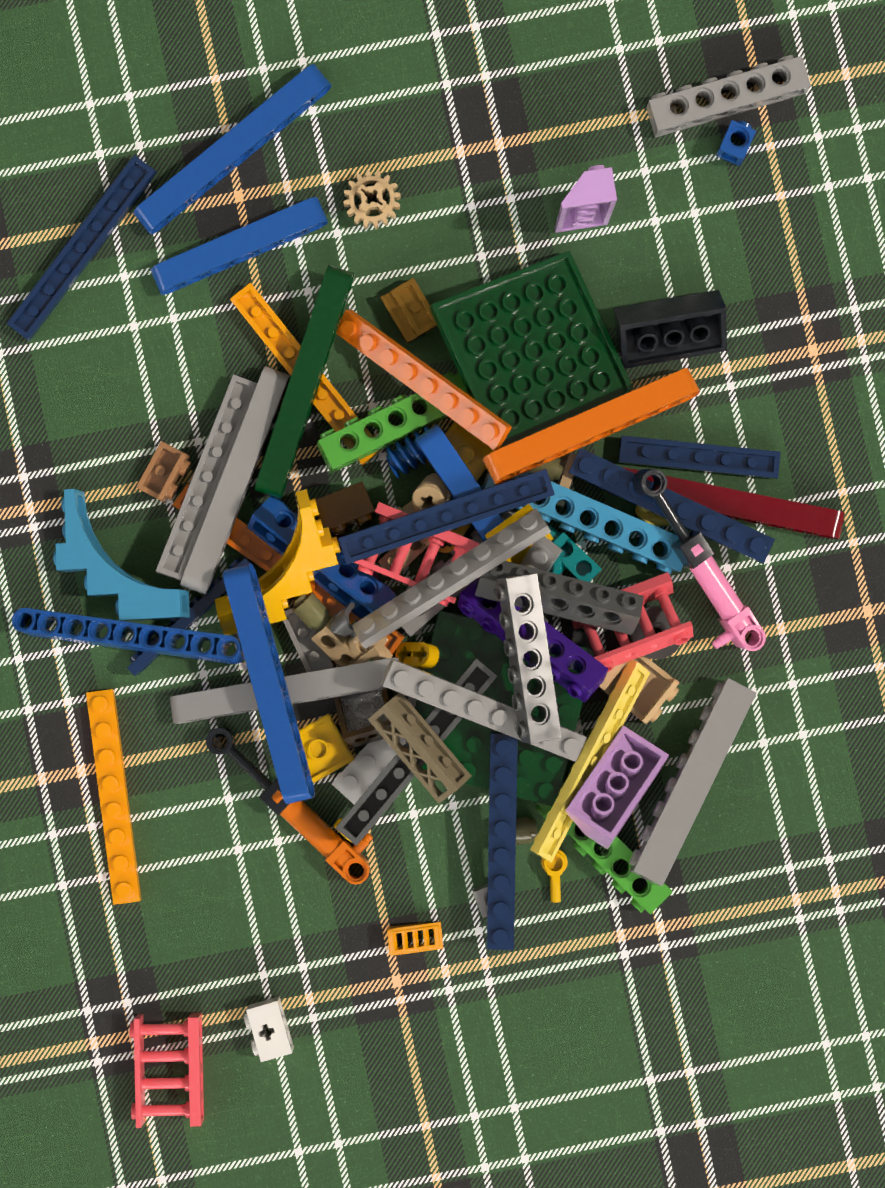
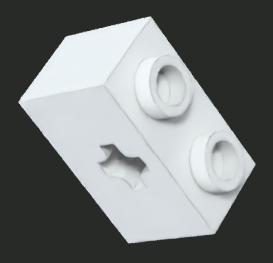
(272, 1014)

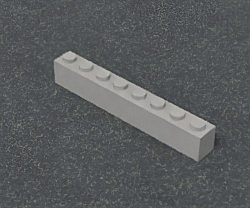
(693, 781)

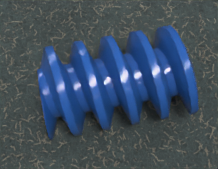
(405, 455)

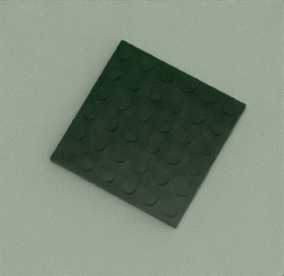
(532, 346)
(538, 770)

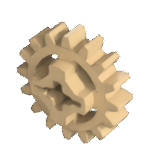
(377, 190)

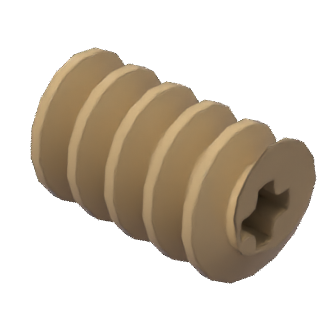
(430, 493)

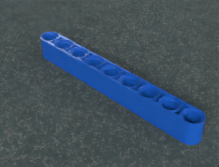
(232, 149)
(116, 635)
(268, 683)

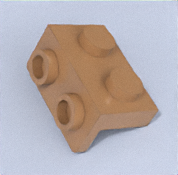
(163, 472)

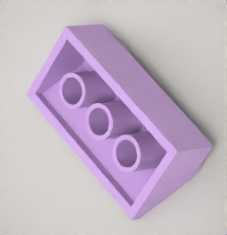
(589, 201)
(616, 786)

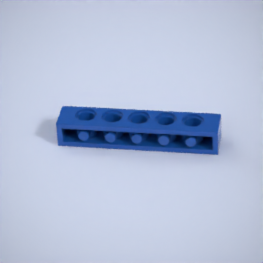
(345, 590)

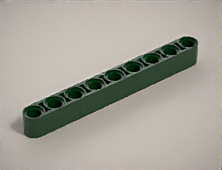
(304, 381)

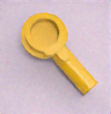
(554, 871)

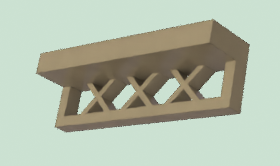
(423, 745)

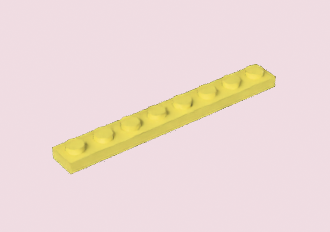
(604, 732)

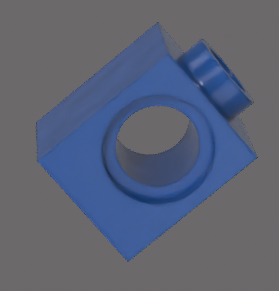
(731, 152)

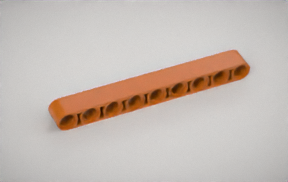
(590, 426)

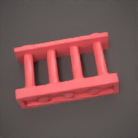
(461, 544)
(652, 589)
(191, 1082)

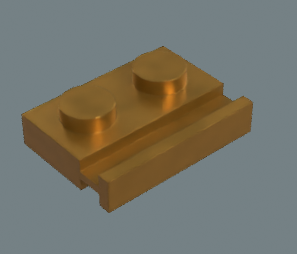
(409, 310)

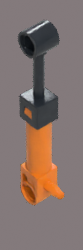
(299, 815)

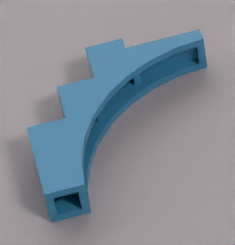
(104, 578)

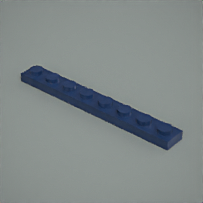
(81, 248)
(691, 514)
(446, 516)
(502, 841)

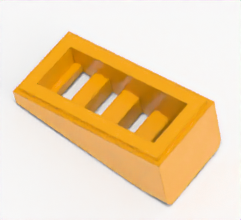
(414, 928)

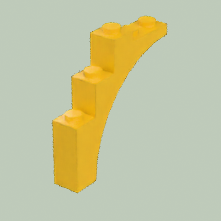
(291, 575)

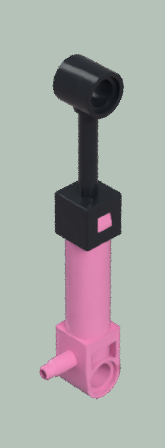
(697, 556)

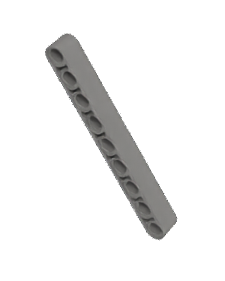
(235, 480)
(301, 689)

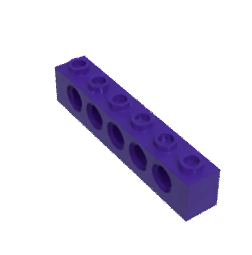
(569, 655)

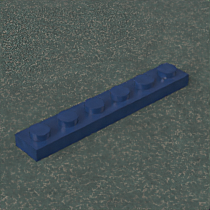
(699, 457)
(198, 606)

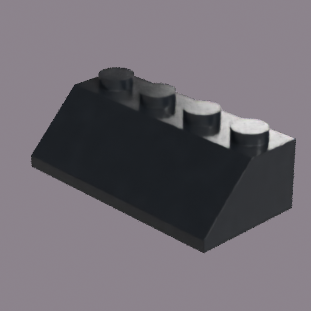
(671, 328)

